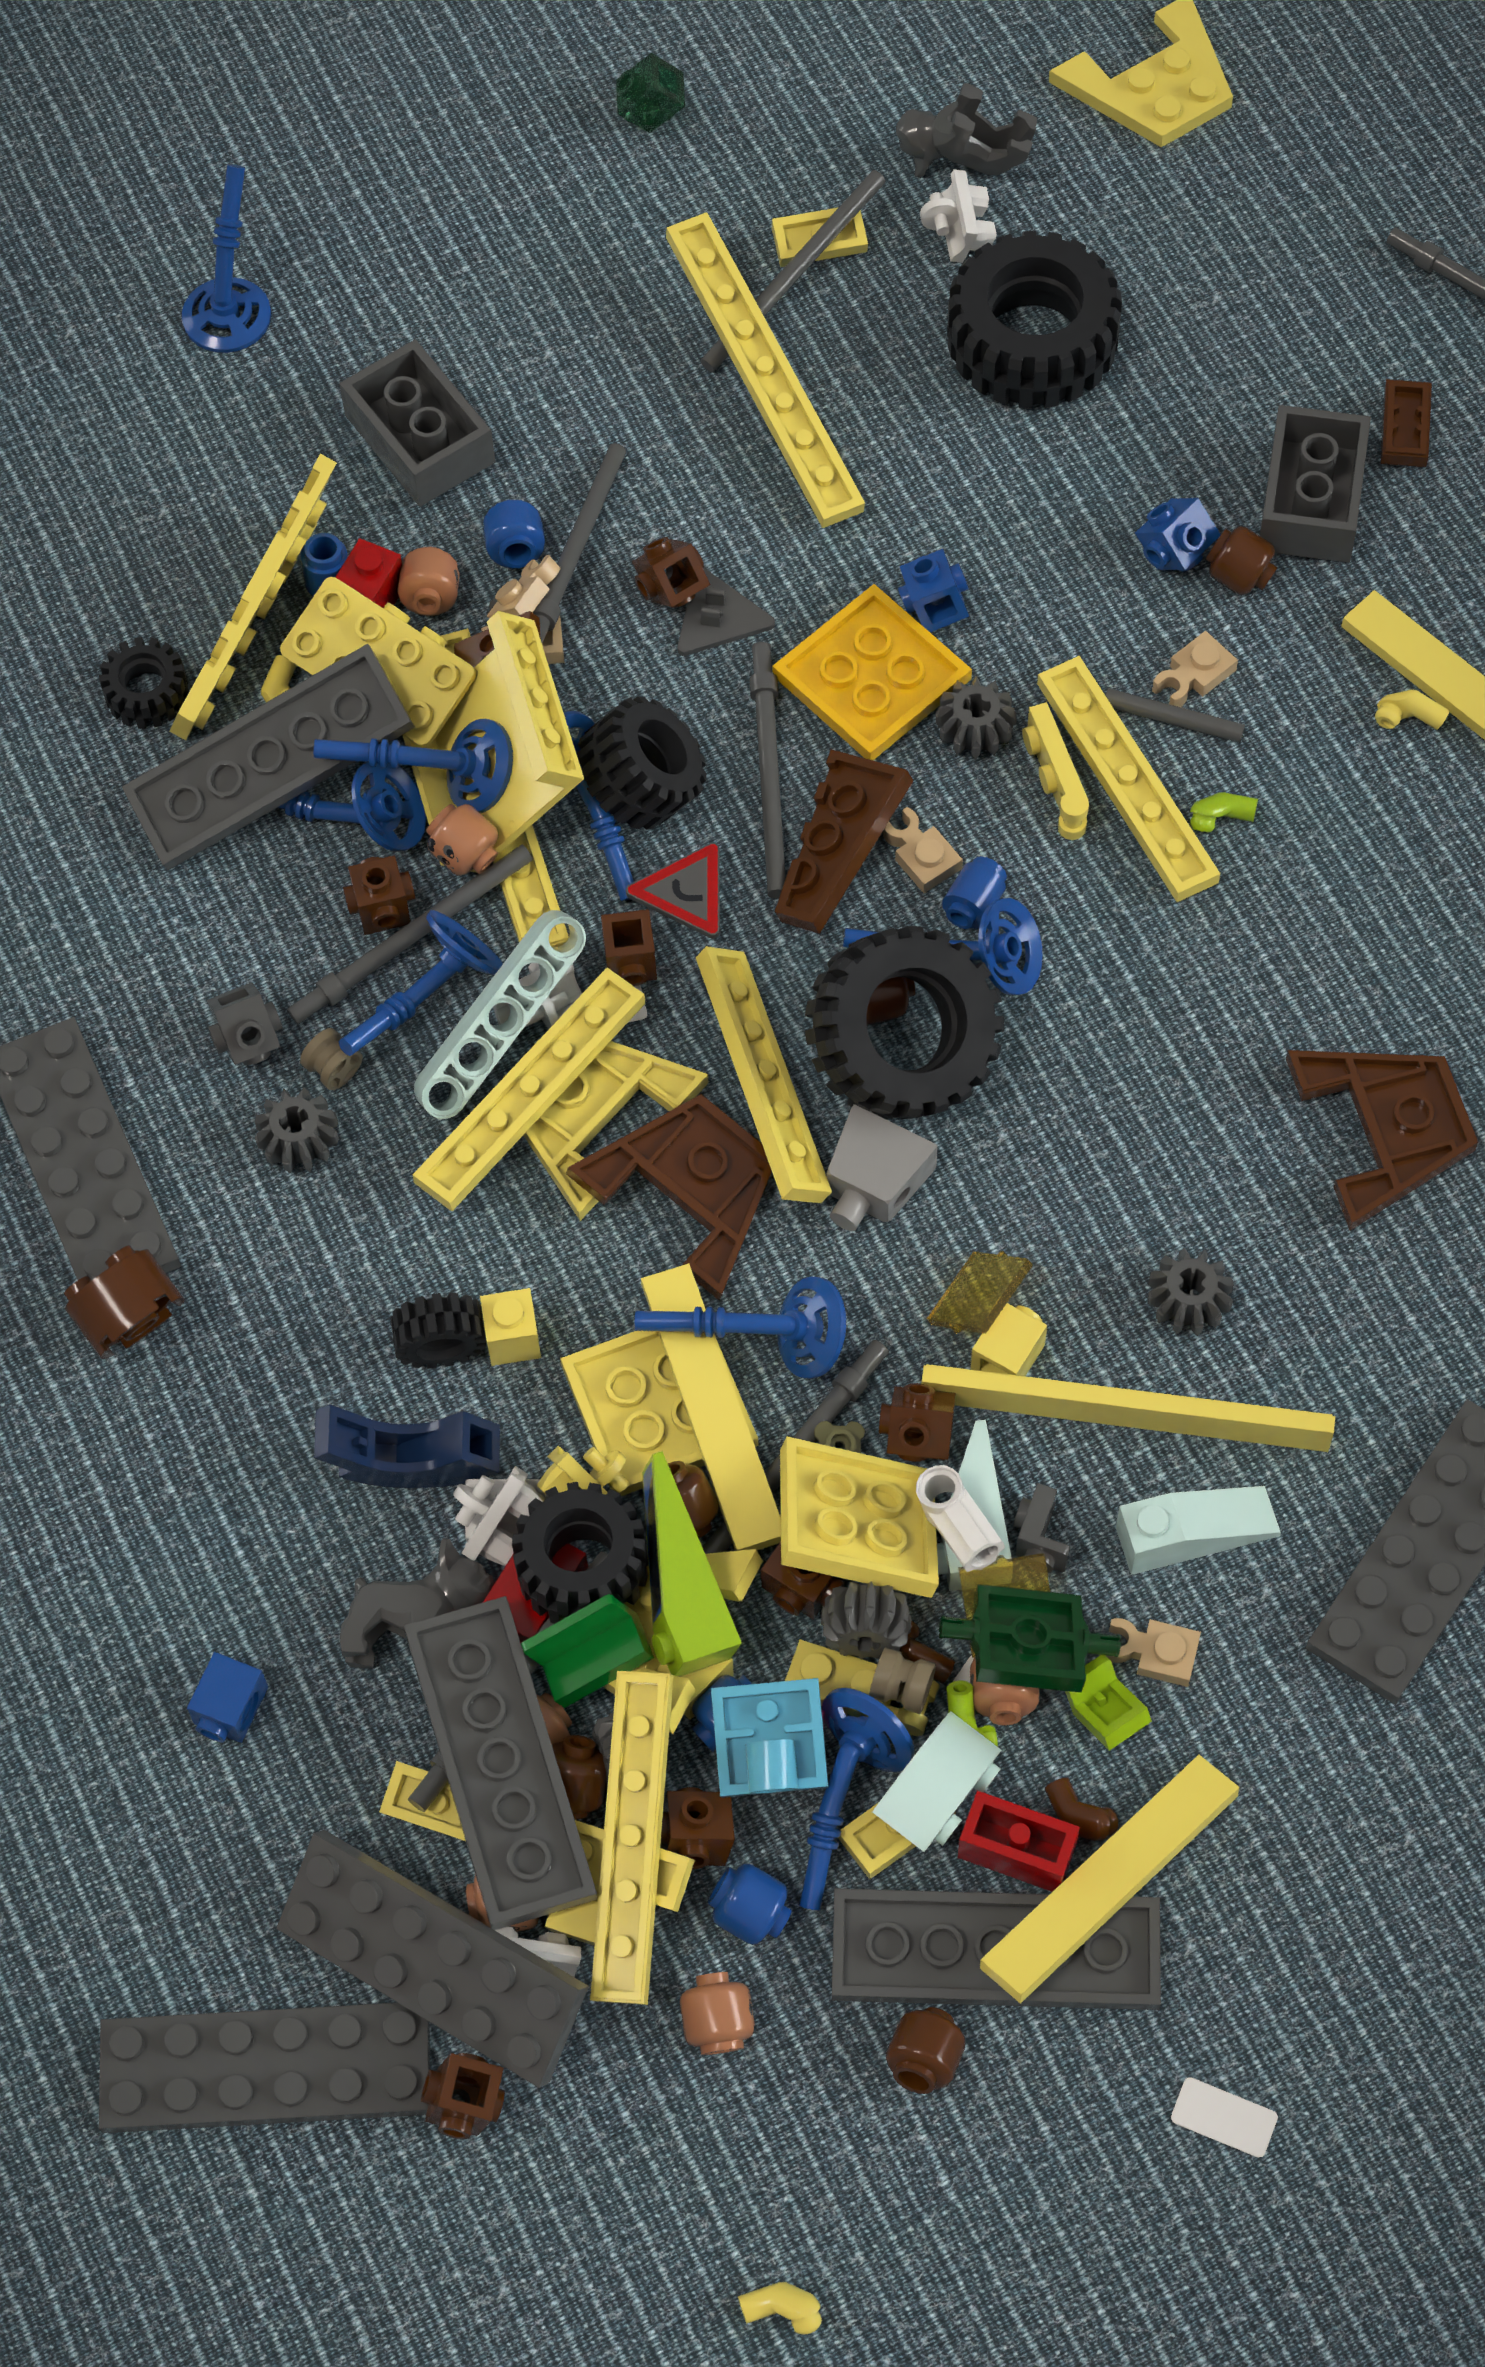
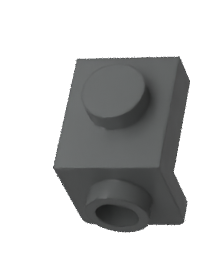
(1033, 1520)

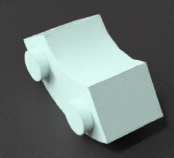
(938, 1781)

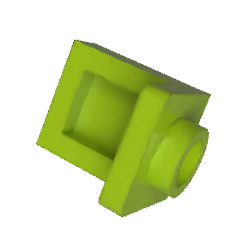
(1107, 1705)

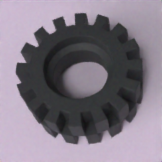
(137, 661)
(438, 1330)

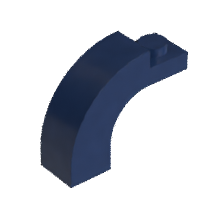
(407, 1454)

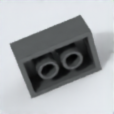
(417, 422)
(1315, 482)

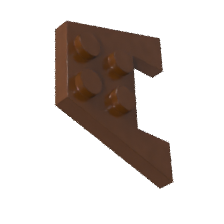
(1407, 1115)
(702, 1166)

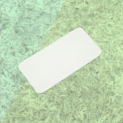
(1224, 2117)

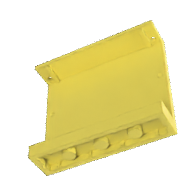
(520, 694)

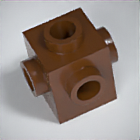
(682, 577)
(379, 894)
(918, 1422)
(797, 1588)
(698, 1826)
(476, 2083)

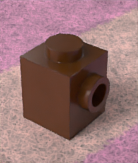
(630, 945)

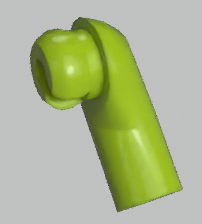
(1221, 805)
(961, 1703)

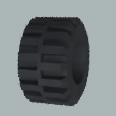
(641, 763)
(573, 1517)

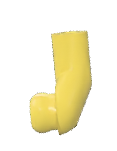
(278, 678)
(1406, 704)
(786, 2301)

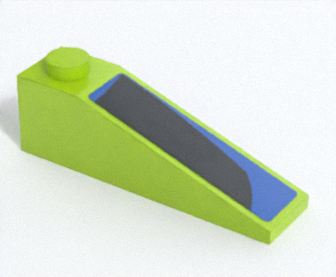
(686, 1603)

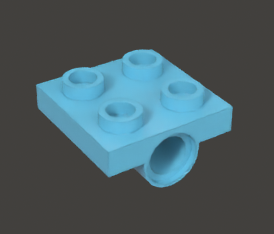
(769, 1737)

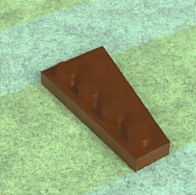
(846, 824)

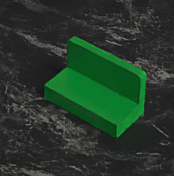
(589, 1649)

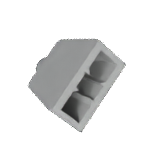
(876, 1168)

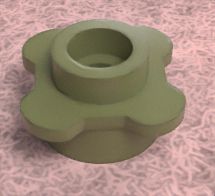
(848, 1435)

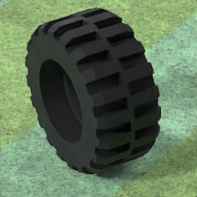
(1037, 273)
(964, 1010)

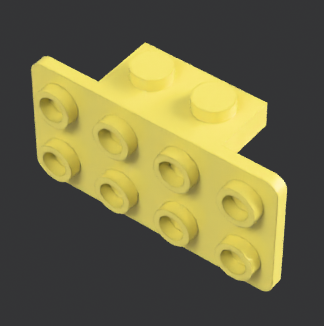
(417, 664)

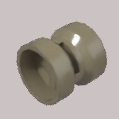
(902, 1680)

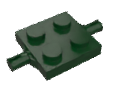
(1029, 1638)

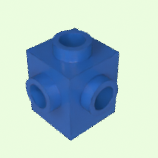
(1177, 534)
(934, 590)

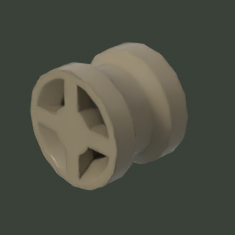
(329, 1061)

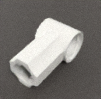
(958, 1519)

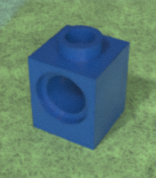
(227, 1699)

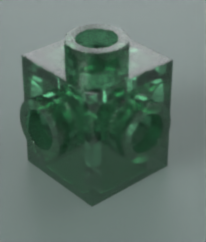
(650, 93)

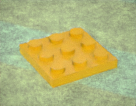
(871, 672)

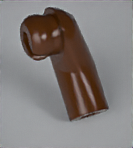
(916, 1650)
(1094, 1821)

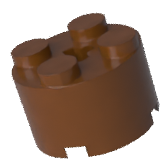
(122, 1301)

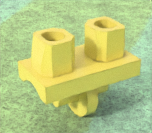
(568, 1470)

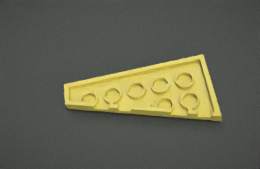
(256, 599)

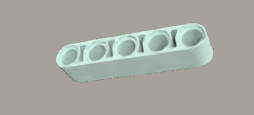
(497, 1038)

